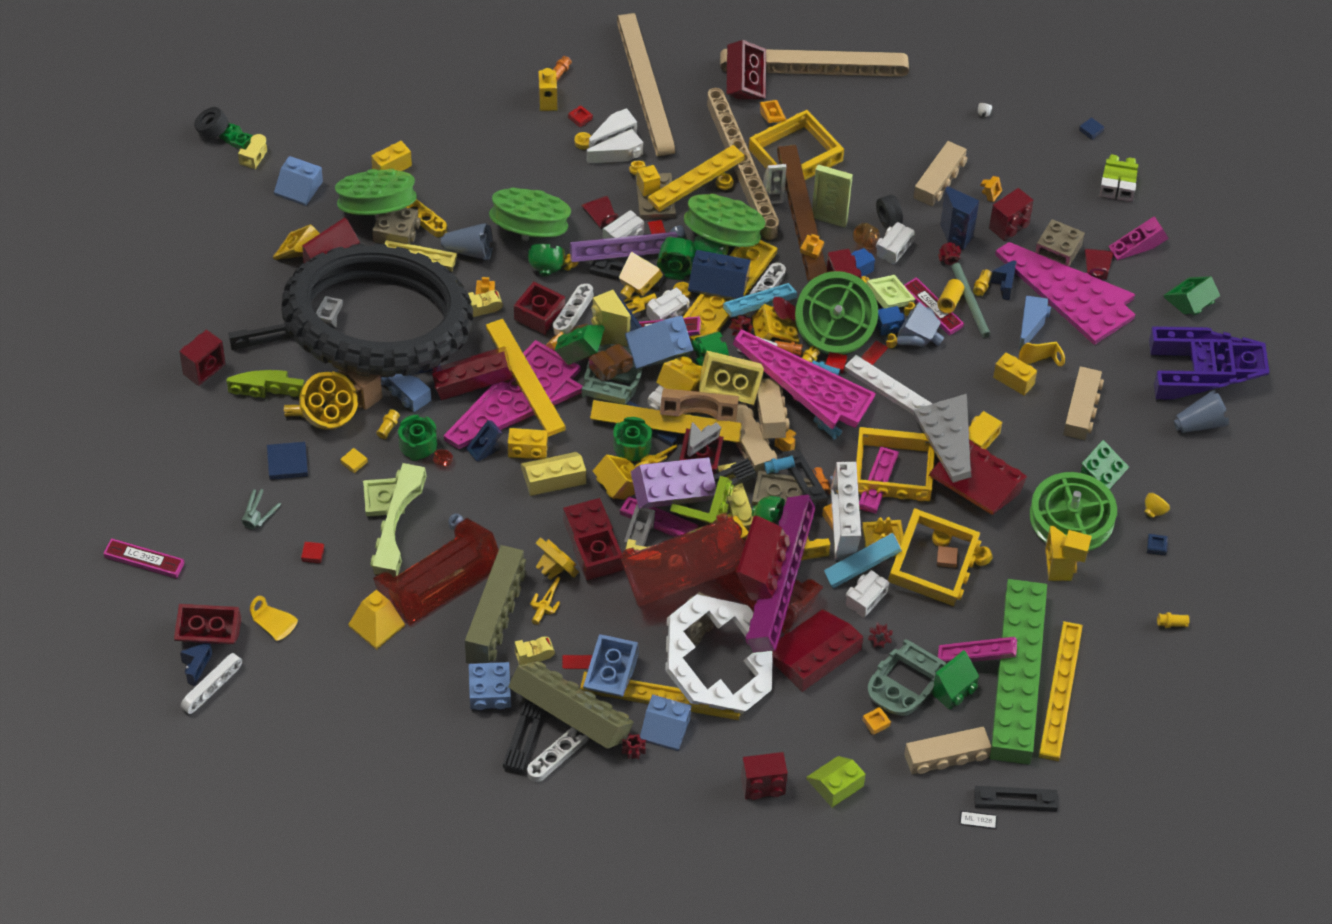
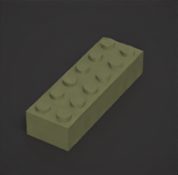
(495, 606)
(571, 704)

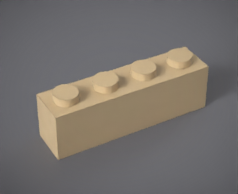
(940, 173)
(1083, 402)
(772, 409)
(751, 440)
(947, 750)

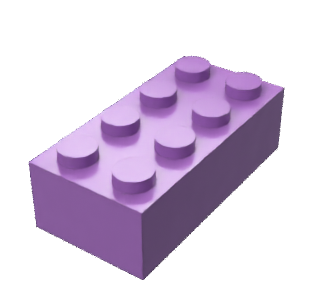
(673, 483)

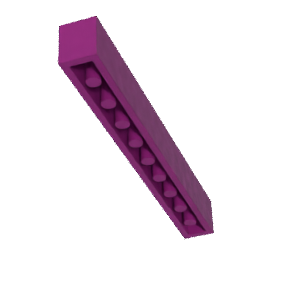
(771, 612)

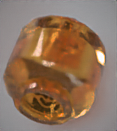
(866, 235)

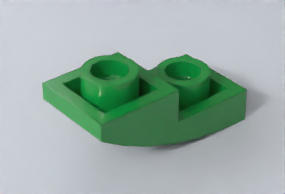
(235, 137)

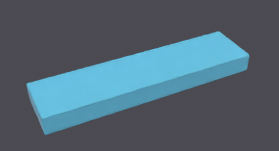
(755, 301)
(863, 560)

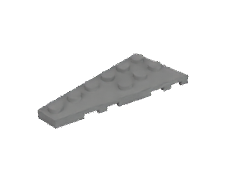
(948, 433)

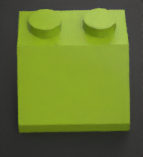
(837, 780)

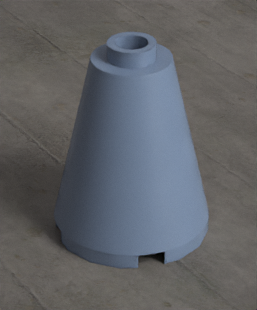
(469, 241)
(1202, 415)

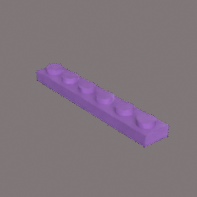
(617, 247)

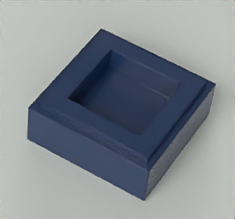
(1091, 128)
(1157, 544)

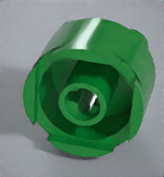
(676, 257)
(708, 342)
(417, 437)
(632, 439)

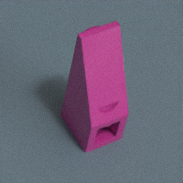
(1139, 240)

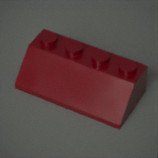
(472, 373)
(762, 558)

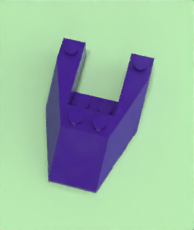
(1215, 358)

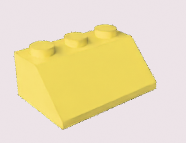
(613, 315)
(730, 376)
(554, 473)

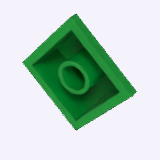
(1193, 294)
(579, 343)
(955, 681)

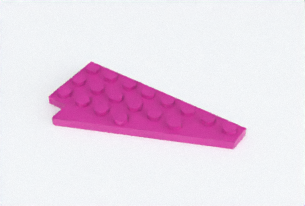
(1083, 300)
(816, 388)
(508, 405)

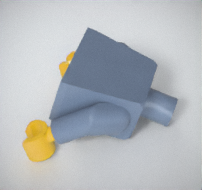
(918, 328)

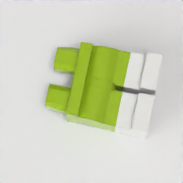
(1122, 173)

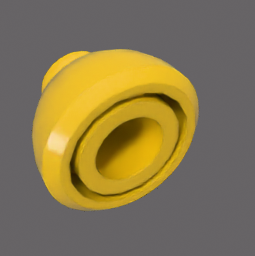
(1155, 505)

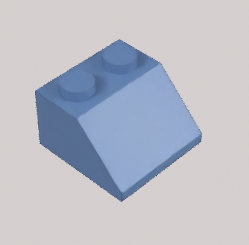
(298, 180)
(665, 722)

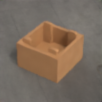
(367, 388)

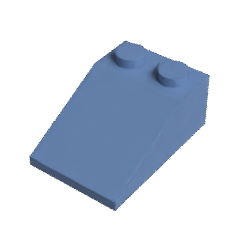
(659, 342)
(611, 665)

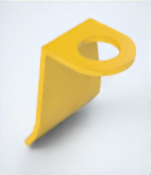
(1035, 352)
(274, 621)

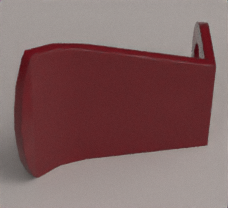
(601, 211)
(1098, 262)
(784, 309)

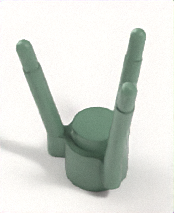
(252, 517)

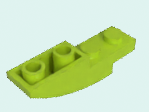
(263, 381)

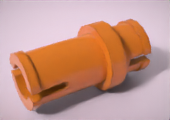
(562, 66)
(792, 347)
(822, 480)

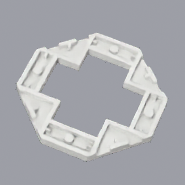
(679, 645)

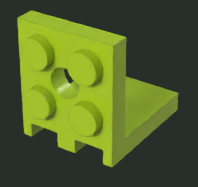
(718, 506)

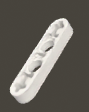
(769, 276)
(577, 311)
(211, 683)
(556, 751)

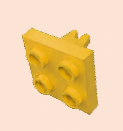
(879, 529)
(554, 560)

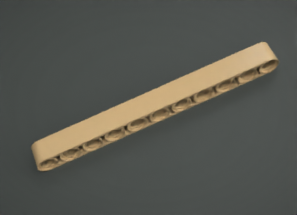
(832, 62)
(645, 85)
(745, 170)

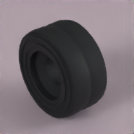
(211, 123)
(889, 211)

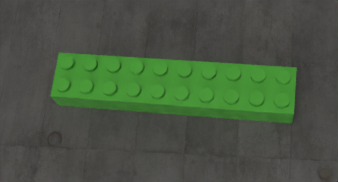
(1019, 676)

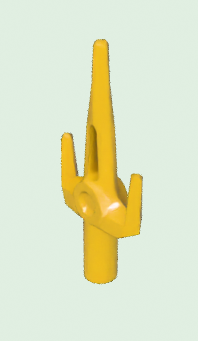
(639, 303)
(658, 458)
(544, 606)

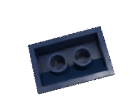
(958, 217)
(719, 275)

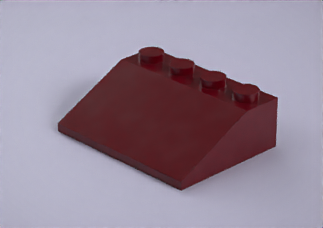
(991, 480)
(816, 648)

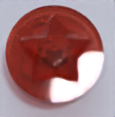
(442, 457)

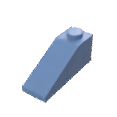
(1033, 318)

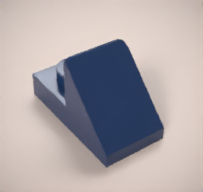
(1004, 276)
(485, 441)
(196, 661)

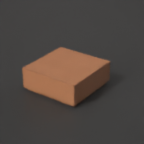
(947, 557)

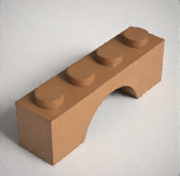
(678, 402)

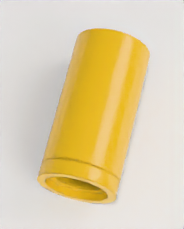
(950, 296)

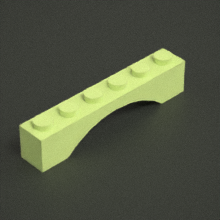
(409, 486)

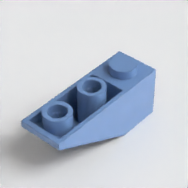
(409, 390)

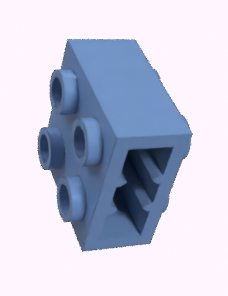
(489, 685)

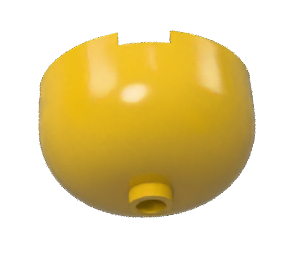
(333, 390)

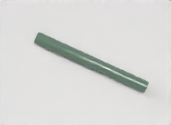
(971, 301)

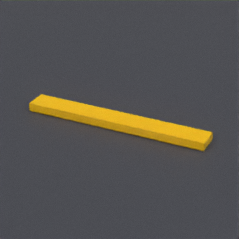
(526, 378)
(677, 424)
(1060, 691)
(642, 693)

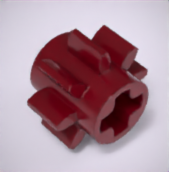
(949, 253)
(740, 323)
(878, 630)
(633, 746)

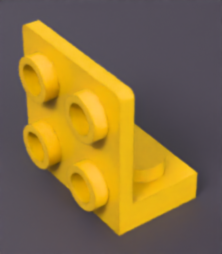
(769, 325)

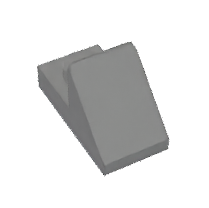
(329, 310)
(699, 439)
(640, 525)

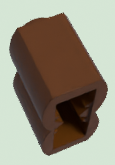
(611, 362)

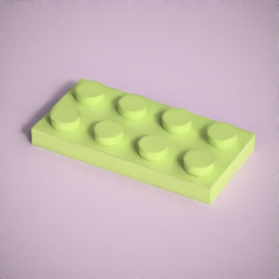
(831, 195)

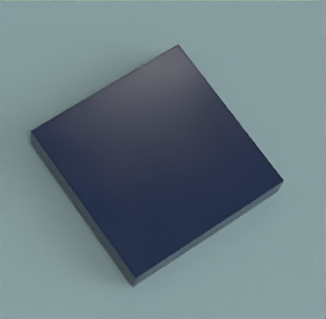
(287, 460)

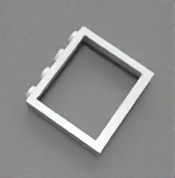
(845, 510)

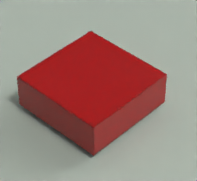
(580, 116)
(837, 360)
(312, 552)

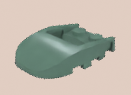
(608, 390)
(894, 696)

